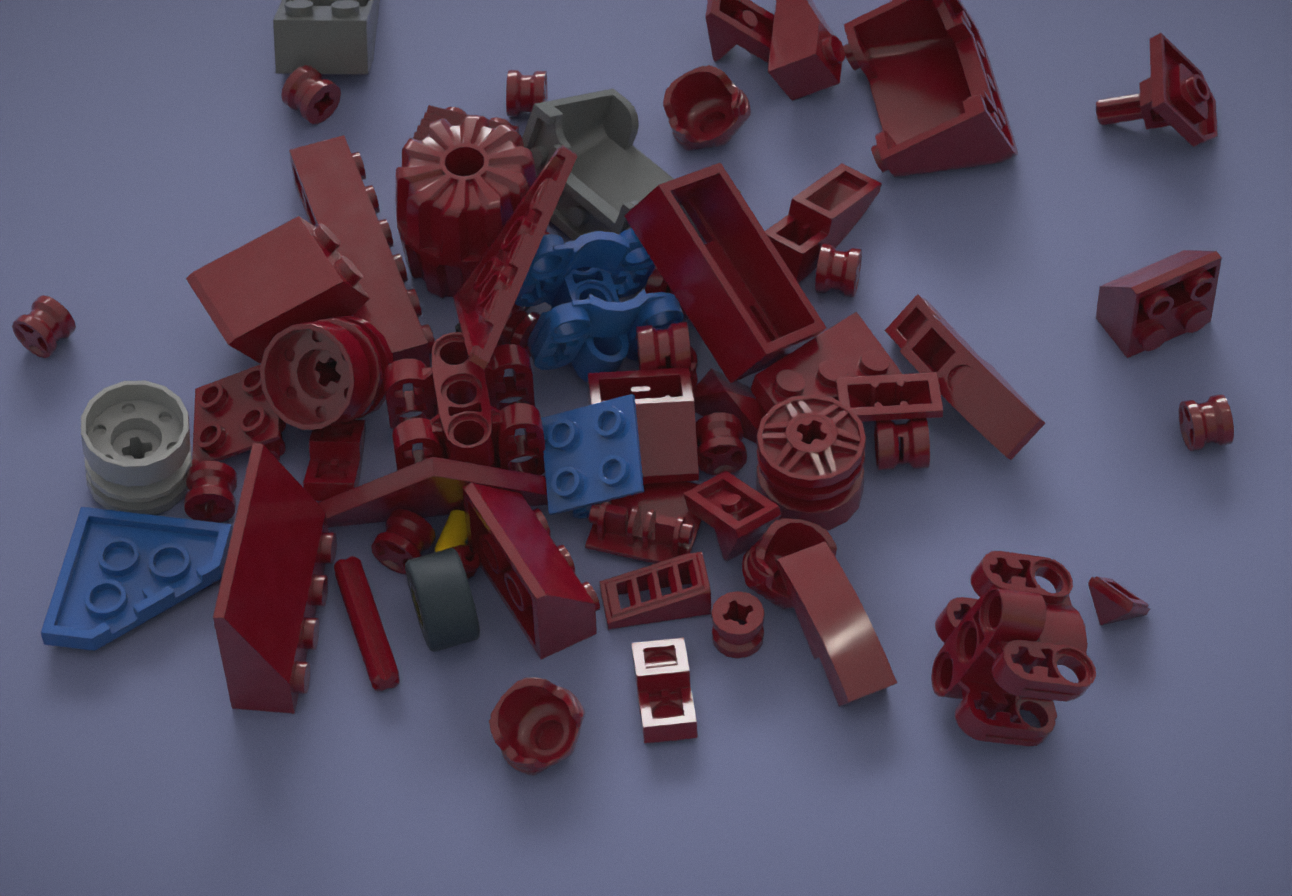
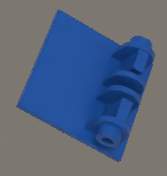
(592, 456)

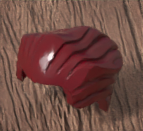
(705, 108)
(780, 540)
(536, 724)

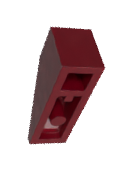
(803, 50)

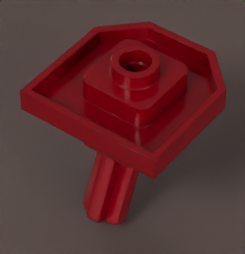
(1170, 97)

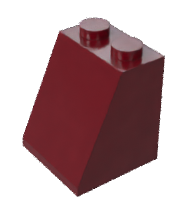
(278, 283)

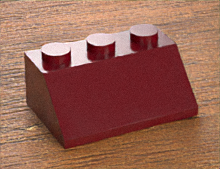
(529, 569)

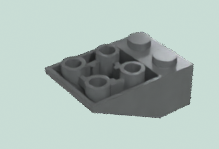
(326, 35)

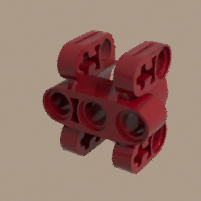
(464, 409)
(1007, 649)

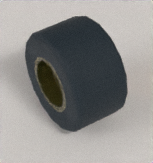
(442, 599)

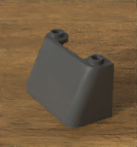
(608, 169)

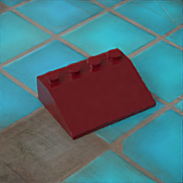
(272, 588)

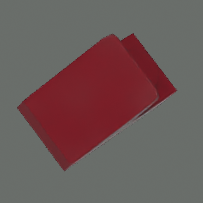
(739, 24)
(733, 510)

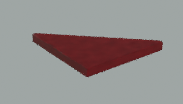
(495, 281)
(428, 490)

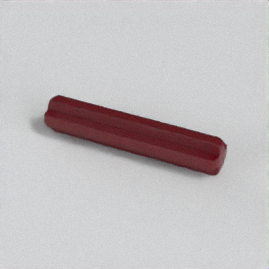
(366, 624)

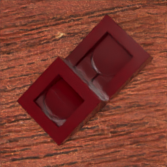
(335, 459)
(664, 690)

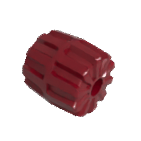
(457, 197)

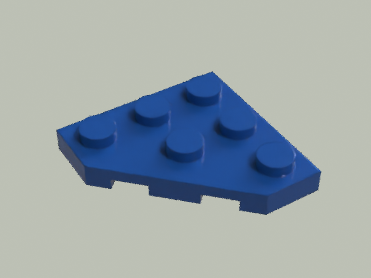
(127, 571)

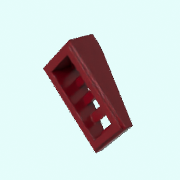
(668, 573)

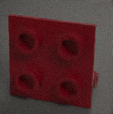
(234, 416)
(645, 524)

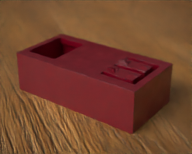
(733, 284)

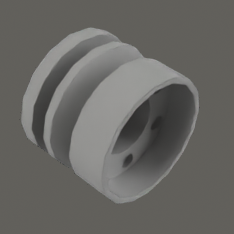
(136, 447)

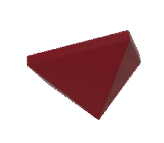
(717, 395)
(891, 396)

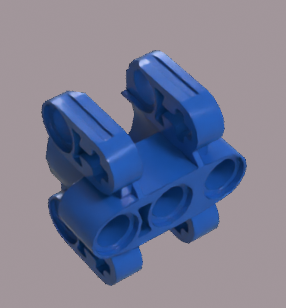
(584, 290)

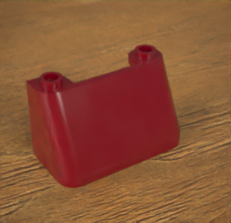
(929, 87)

